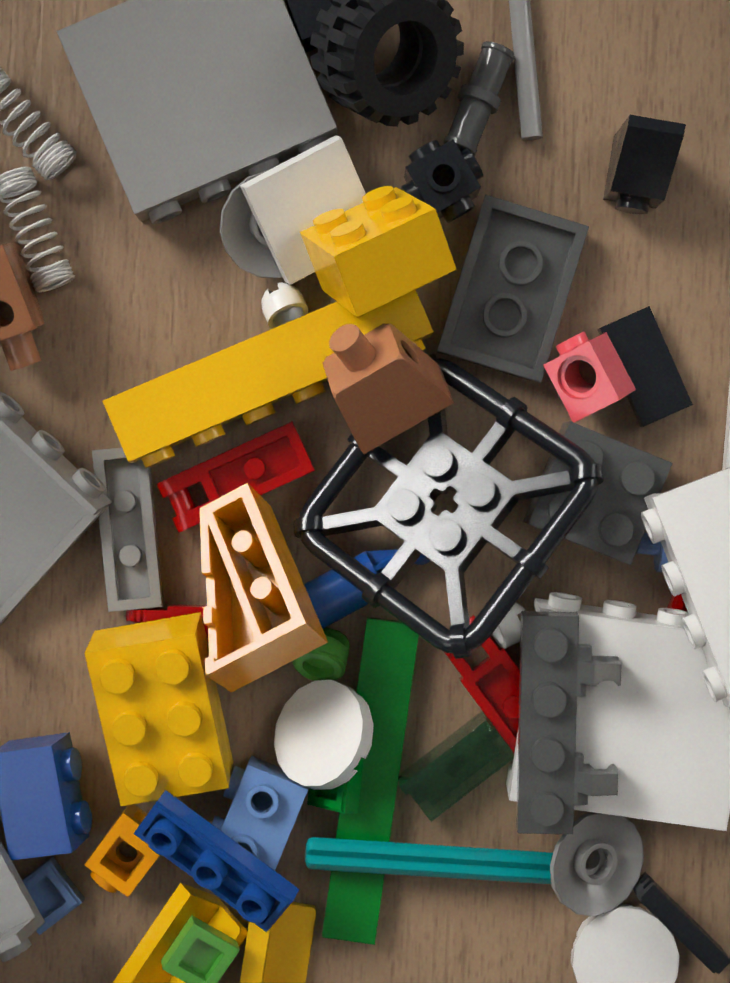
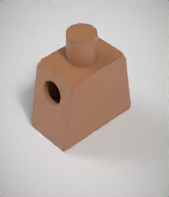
(20, 295)
(382, 383)

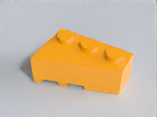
(255, 594)

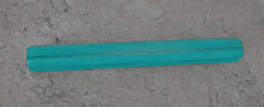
(428, 860)

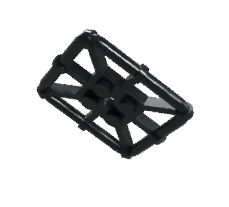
(456, 537)

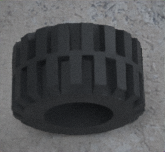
(415, 75)

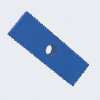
(216, 861)

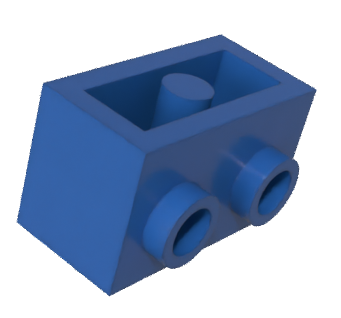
(42, 797)

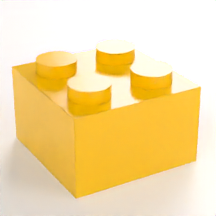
(377, 249)

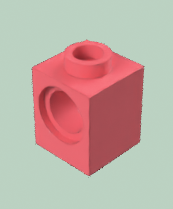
(578, 395)

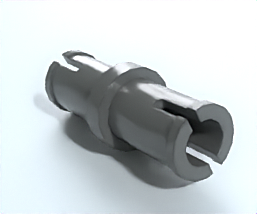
(480, 96)

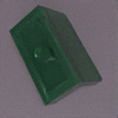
(456, 766)

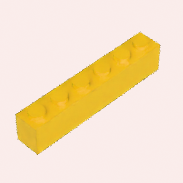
(245, 380)

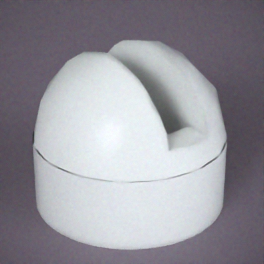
(283, 305)
(509, 629)

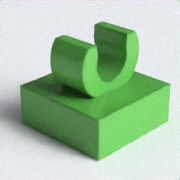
(200, 953)

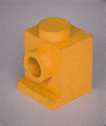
(111, 868)

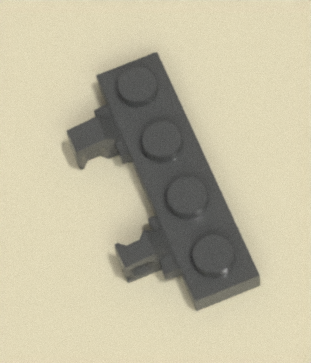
(551, 678)

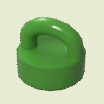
(326, 661)

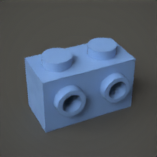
(261, 809)

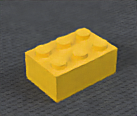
(159, 709)

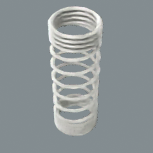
(58, 155)
(46, 277)

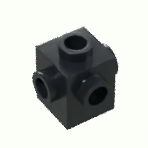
(449, 200)

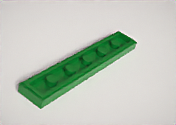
(386, 687)

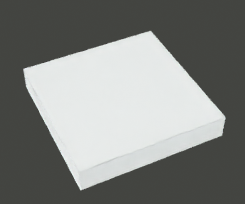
(296, 193)

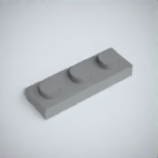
(128, 533)

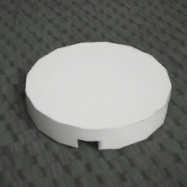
(323, 734)
(624, 948)

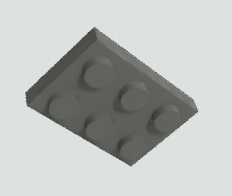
(512, 289)

